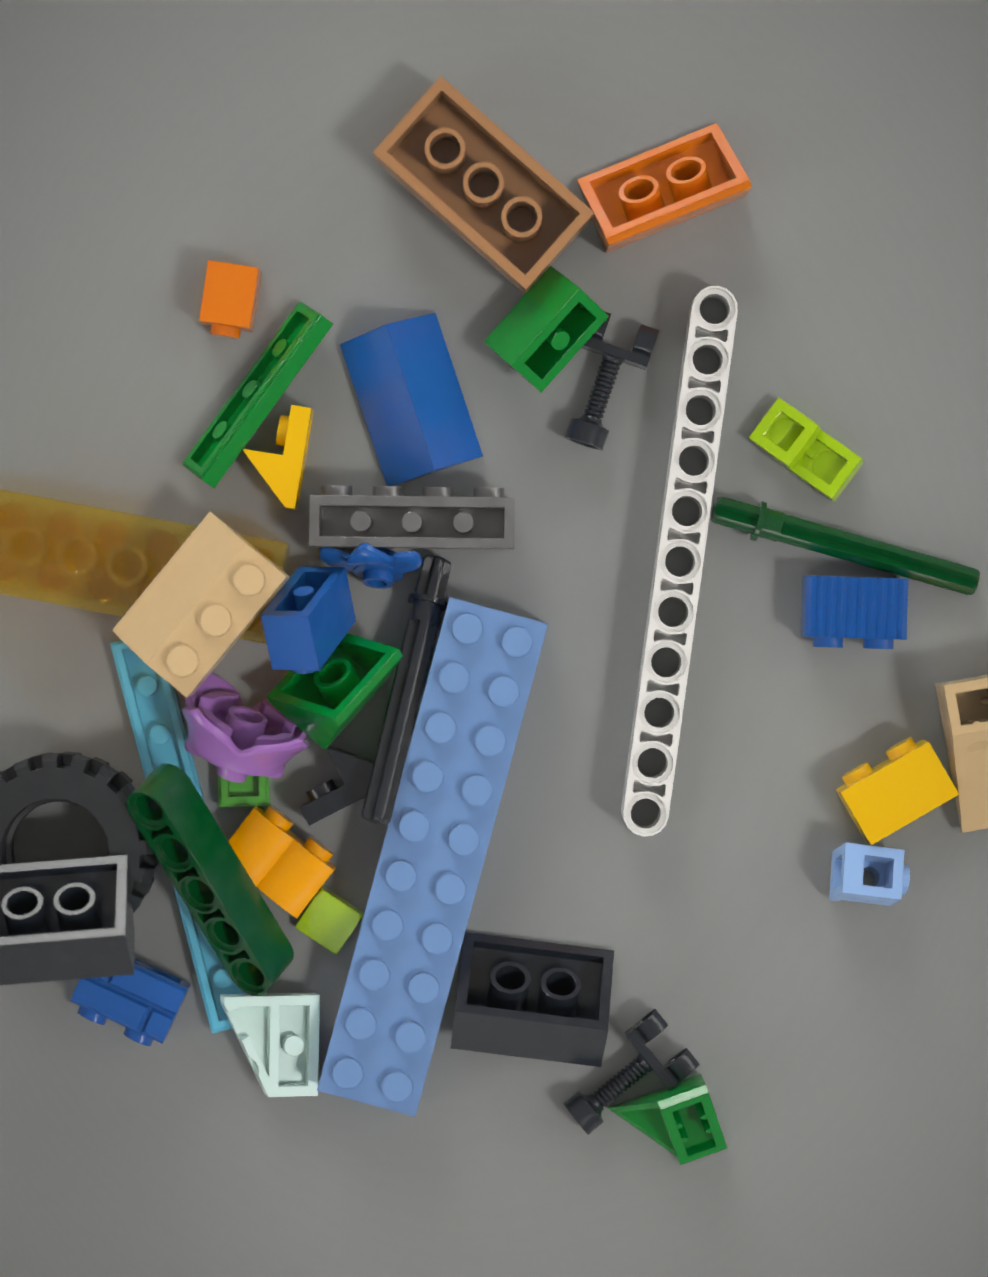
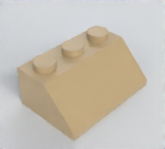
(200, 605)

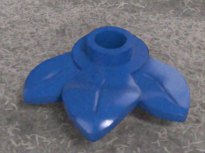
(373, 565)

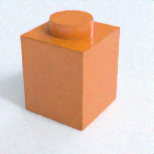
(230, 298)

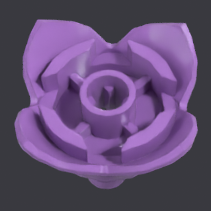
(239, 737)

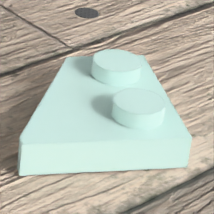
(278, 1039)

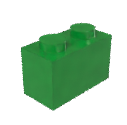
(546, 328)

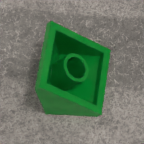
(331, 698)

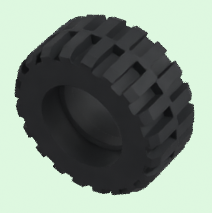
(84, 783)

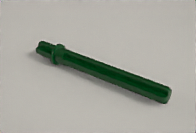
(844, 545)

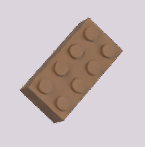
(482, 185)

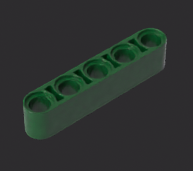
(210, 879)

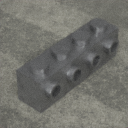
(420, 522)

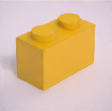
(896, 789)

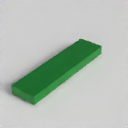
(257, 394)

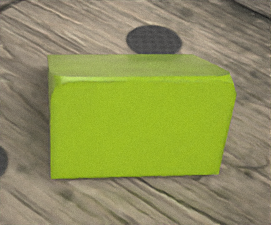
(329, 920)

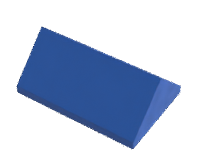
(411, 399)

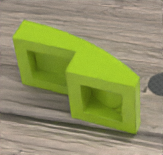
(806, 449)

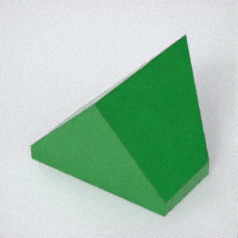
(677, 1119)

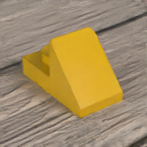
(286, 471)

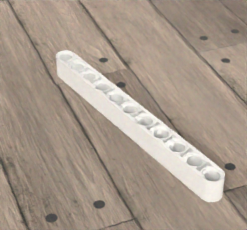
(693, 539)

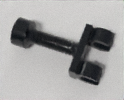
(589, 428)
(588, 1108)

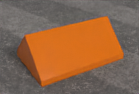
(664, 187)

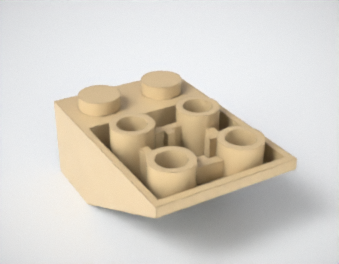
(965, 729)

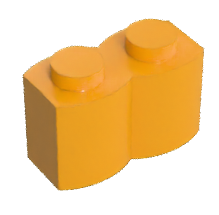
(279, 861)

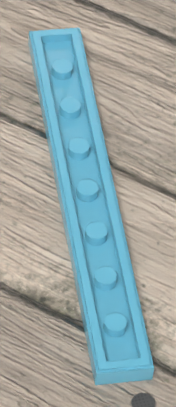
(161, 740)

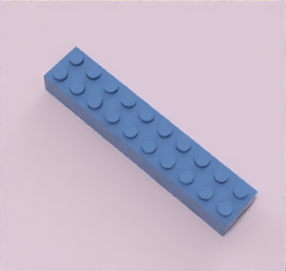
(432, 857)

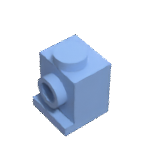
(885, 864)

